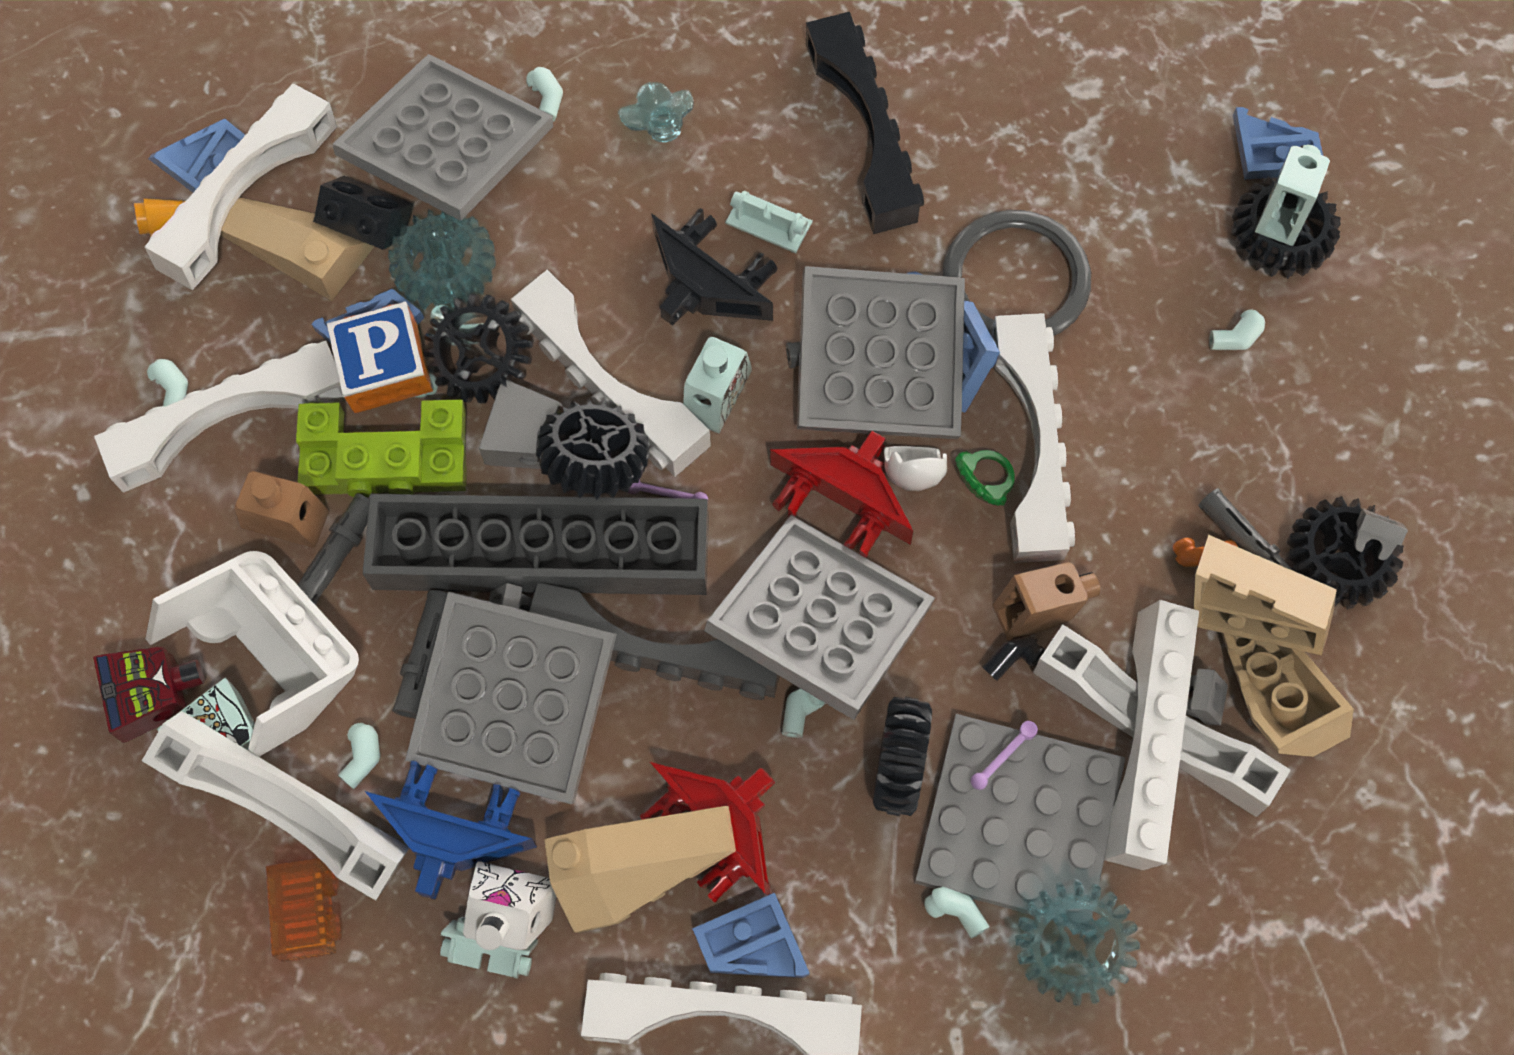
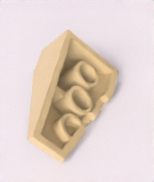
(295, 244)
(1289, 697)
(622, 866)

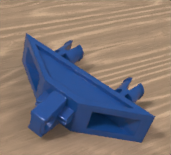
(445, 841)

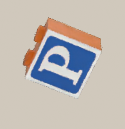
(379, 357)

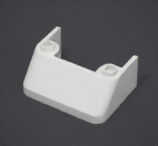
(277, 625)

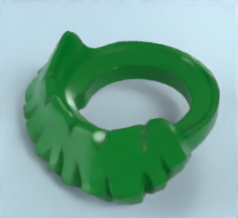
(990, 494)

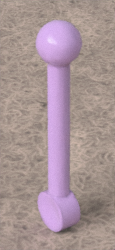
(636, 487)
(1026, 732)

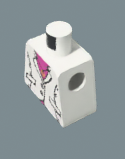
(507, 907)

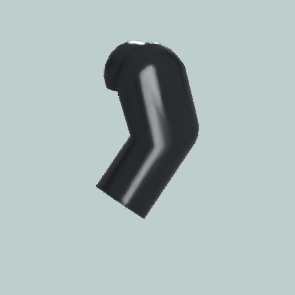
(1012, 651)

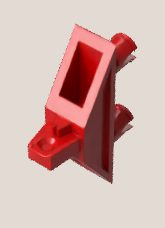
(850, 479)
(701, 792)

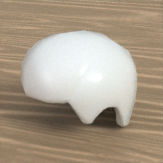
(914, 467)

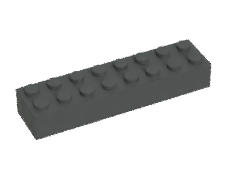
(534, 539)

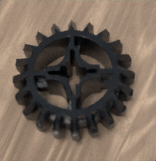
(1305, 252)
(484, 334)
(592, 449)
(1336, 523)
(902, 756)

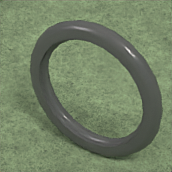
(1038, 223)

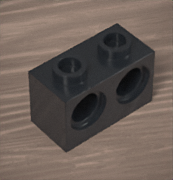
(361, 211)

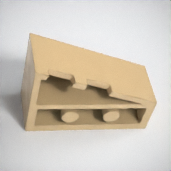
(1261, 599)

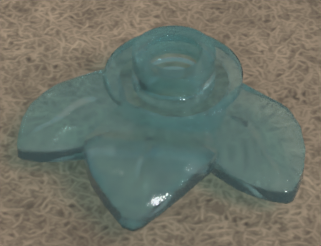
(658, 111)

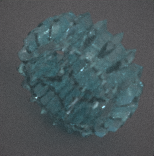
(441, 272)
(1099, 975)

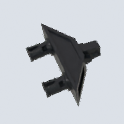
(702, 282)

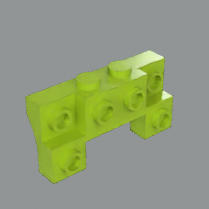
(382, 460)

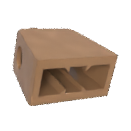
(273, 509)
(1043, 599)

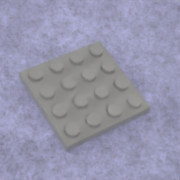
(443, 136)
(881, 353)
(820, 616)
(511, 697)
(1029, 827)

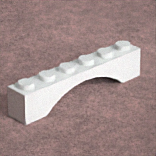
(189, 240)
(552, 317)
(147, 445)
(1040, 521)
(1218, 761)
(211, 762)
(1147, 795)
(628, 1011)

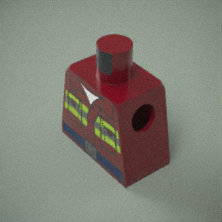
(143, 689)

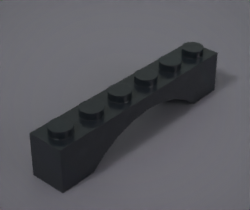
(840, 59)

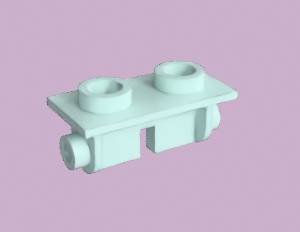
(768, 221)
(468, 953)

